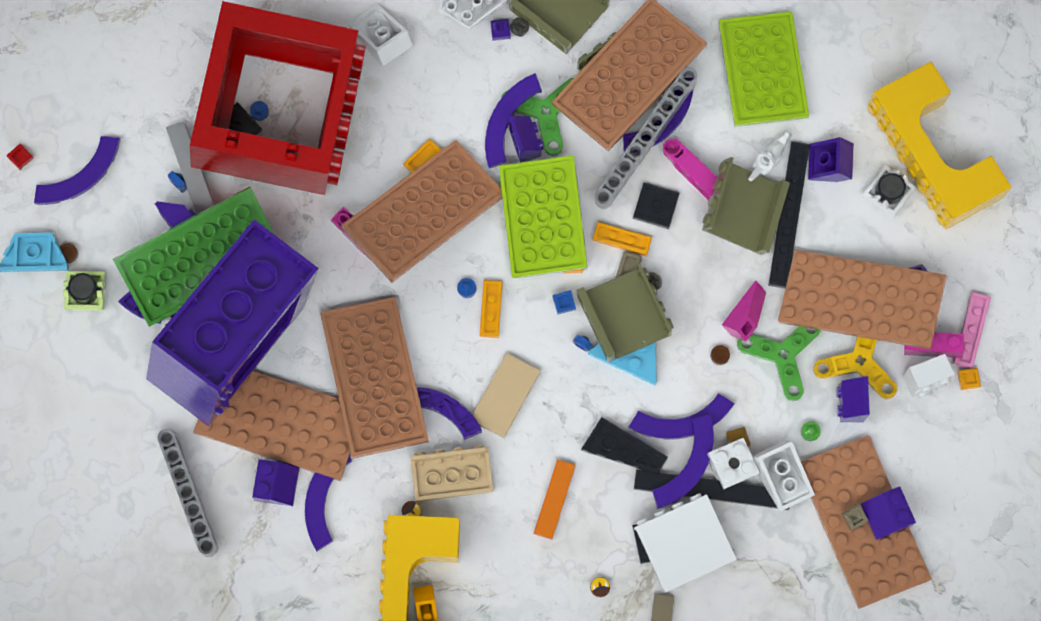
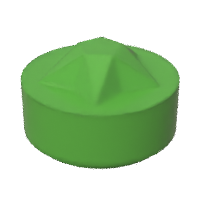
(810, 431)

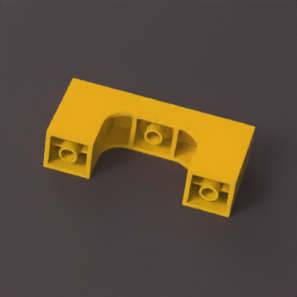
(948, 191)
(409, 544)

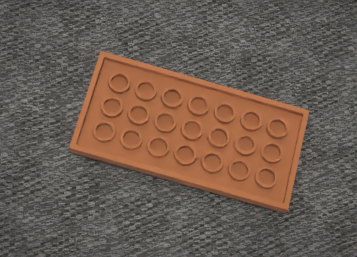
(629, 74)
(423, 211)
(862, 299)
(374, 377)
(284, 425)
(869, 565)

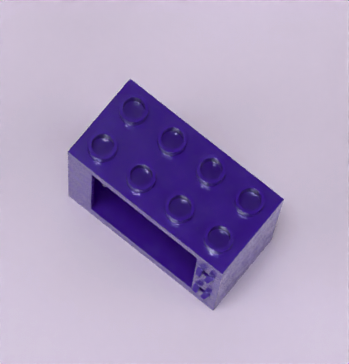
(230, 322)

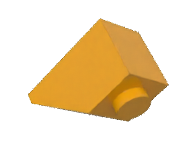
(425, 603)

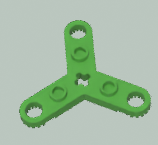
(547, 123)
(786, 368)

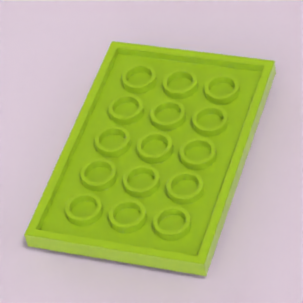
(763, 69)
(543, 217)

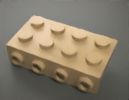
(451, 473)

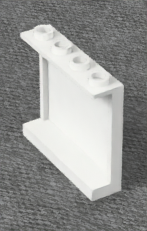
(685, 542)

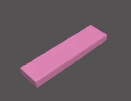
(973, 328)

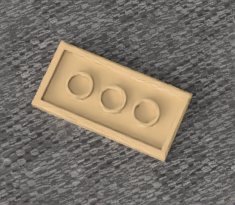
(505, 395)

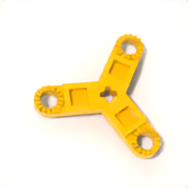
(846, 364)

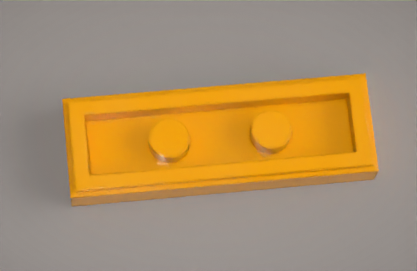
(622, 239)
(491, 309)

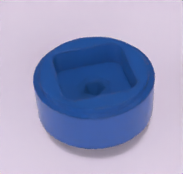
(259, 111)
(466, 288)
(582, 342)

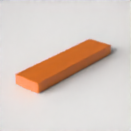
(554, 499)

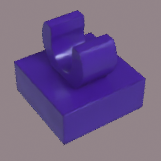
(500, 29)

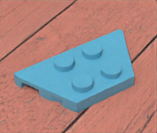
(33, 253)
(638, 363)

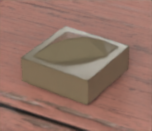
(854, 516)

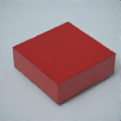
(19, 156)

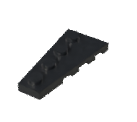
(620, 446)

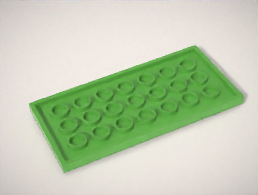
(175, 262)

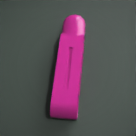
(690, 167)

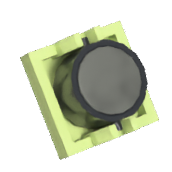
(84, 290)

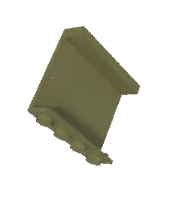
(560, 20)
(743, 209)
(625, 314)

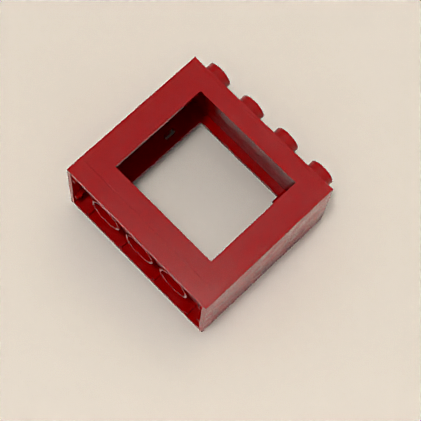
(286, 40)

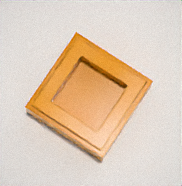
(969, 379)

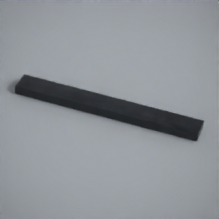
(789, 216)
(738, 493)

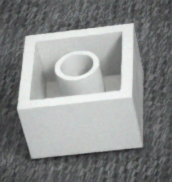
(928, 375)

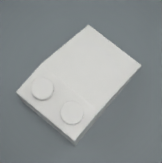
(381, 34)
(783, 475)

